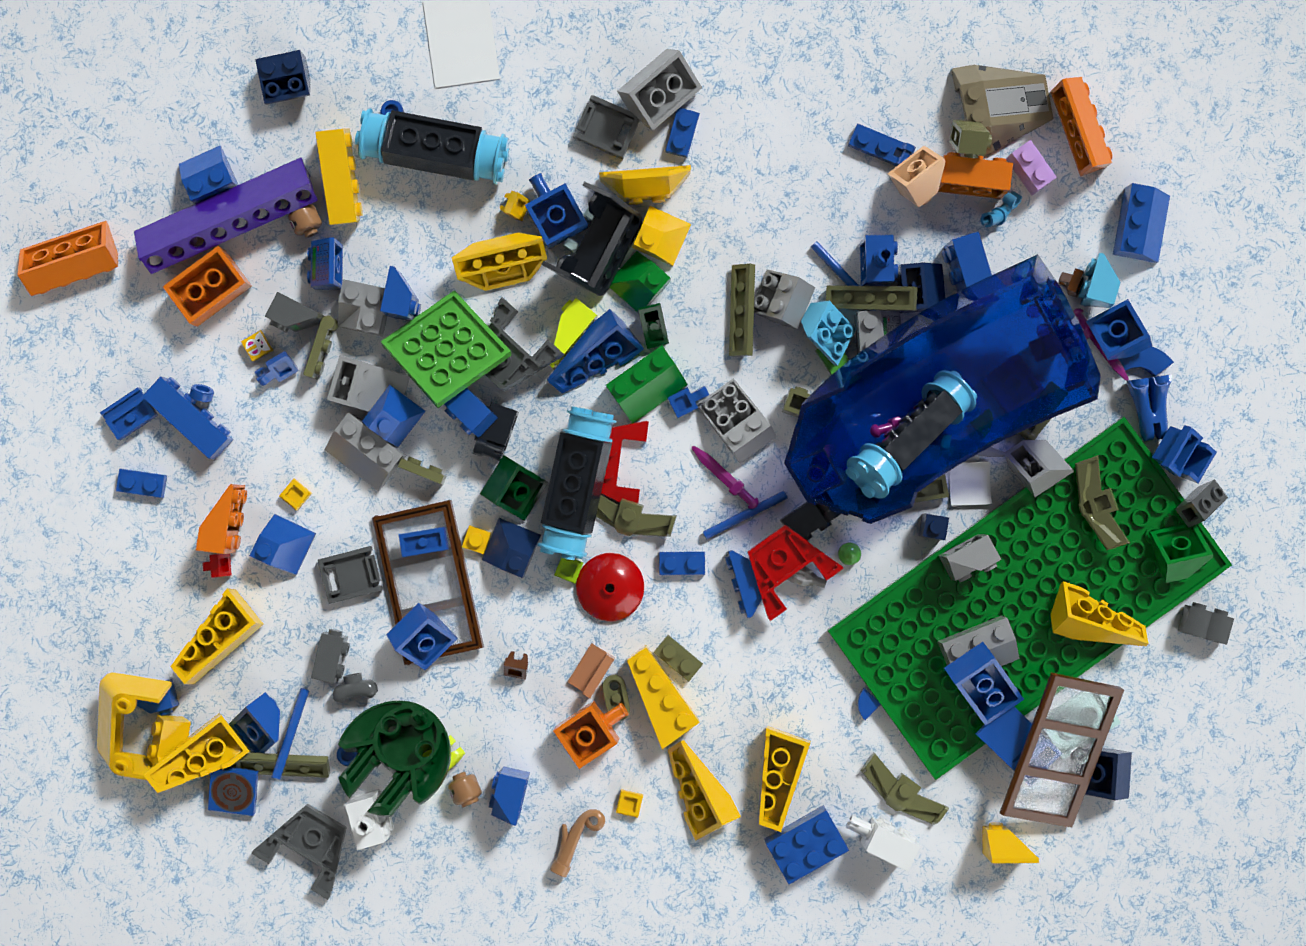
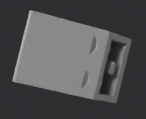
(362, 384)
(737, 420)

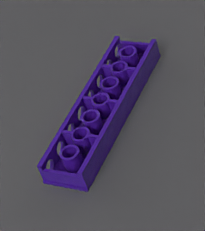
(224, 211)

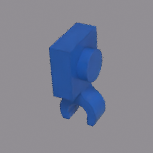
(278, 367)
(685, 402)

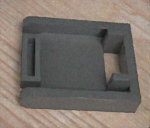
(603, 125)
(354, 572)

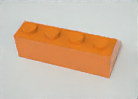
(1081, 125)
(67, 258)

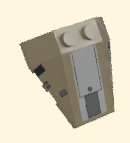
(1003, 101)

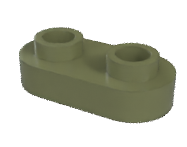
(617, 696)

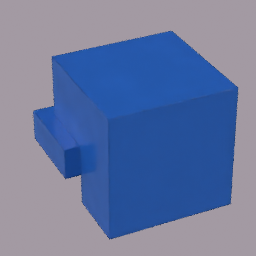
(1184, 453)

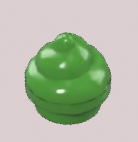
(849, 553)

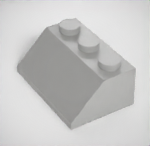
(660, 88)
(364, 451)
(994, 633)

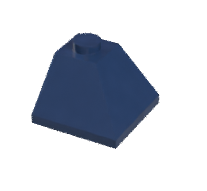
(511, 547)

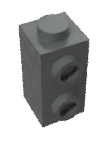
(1201, 503)
(329, 656)

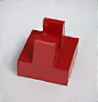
(219, 565)

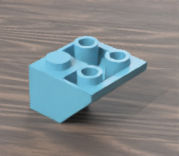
(1101, 285)
(828, 330)

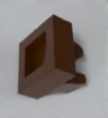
(1072, 281)
(516, 668)

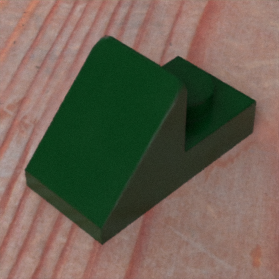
(653, 325)

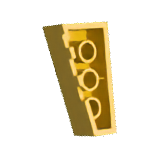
(338, 175)
(220, 634)
(663, 701)
(781, 770)

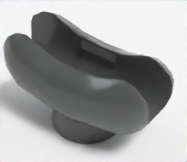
(354, 687)

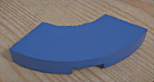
(1149, 359)

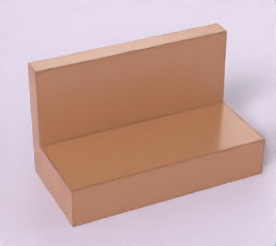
(591, 670)

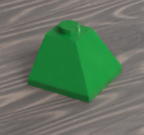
(639, 281)
(1179, 551)

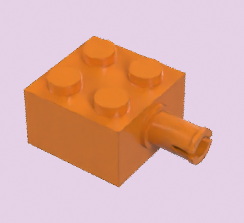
(589, 732)

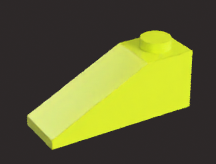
(572, 325)

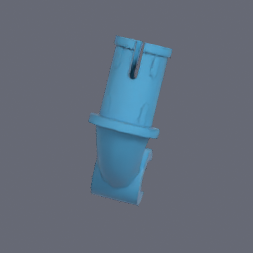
(999, 214)

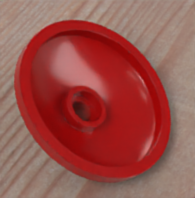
(627, 583)

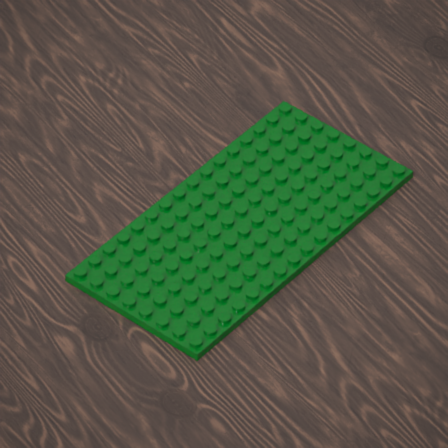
(1040, 546)

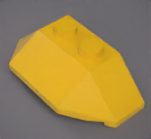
(645, 184)
(500, 261)

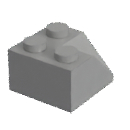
(360, 308)
(970, 555)

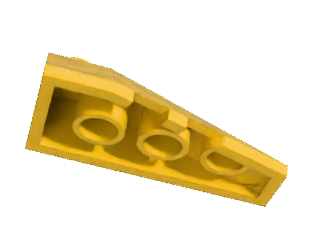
(1086, 619)
(203, 752)
(705, 799)

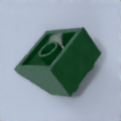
(513, 488)

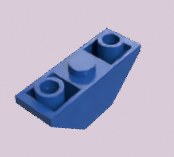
(744, 583)

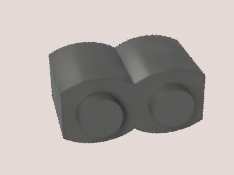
(1206, 624)

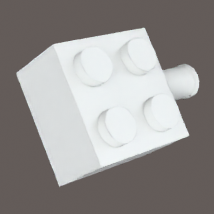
(367, 827)
(886, 841)

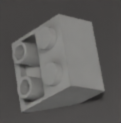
(783, 298)
(1037, 465)

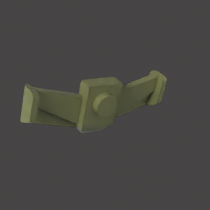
(1098, 504)
(630, 520)
(902, 792)

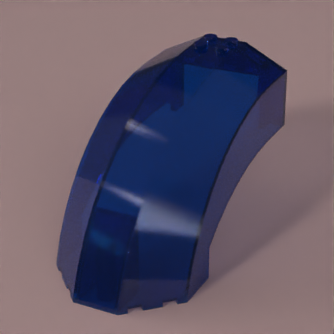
(1004, 337)

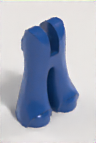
(1152, 419)

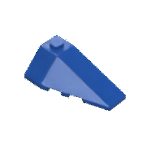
(599, 348)

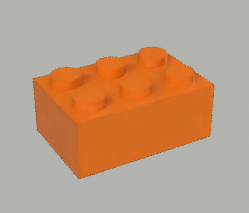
(976, 176)
(207, 286)

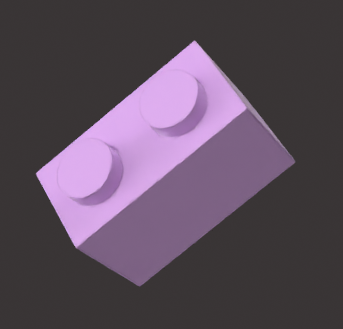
(1031, 167)

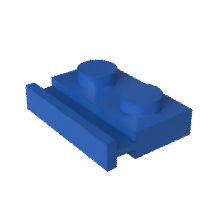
(128, 414)

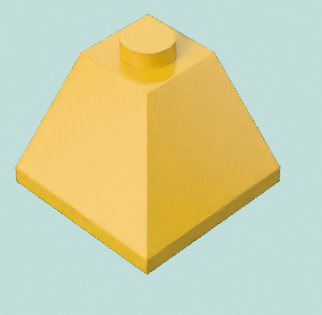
(661, 235)
(1002, 846)

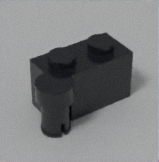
(498, 434)
(809, 518)

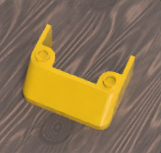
(118, 697)

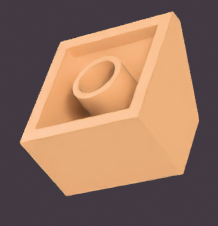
(919, 176)

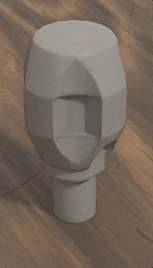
(807, 577)

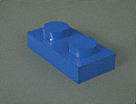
(682, 132)
(141, 483)
(423, 541)
(682, 563)

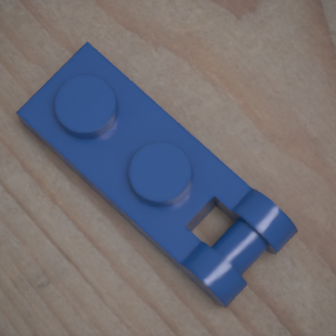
(879, 145)

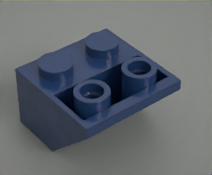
(283, 76)
(927, 279)

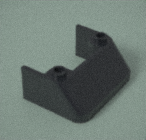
(603, 245)

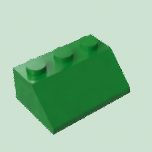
(646, 384)

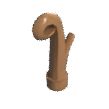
(569, 841)

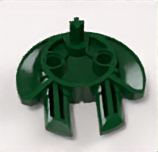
(398, 752)

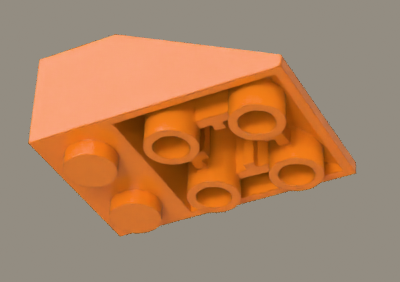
(221, 526)

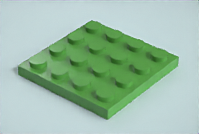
(446, 348)

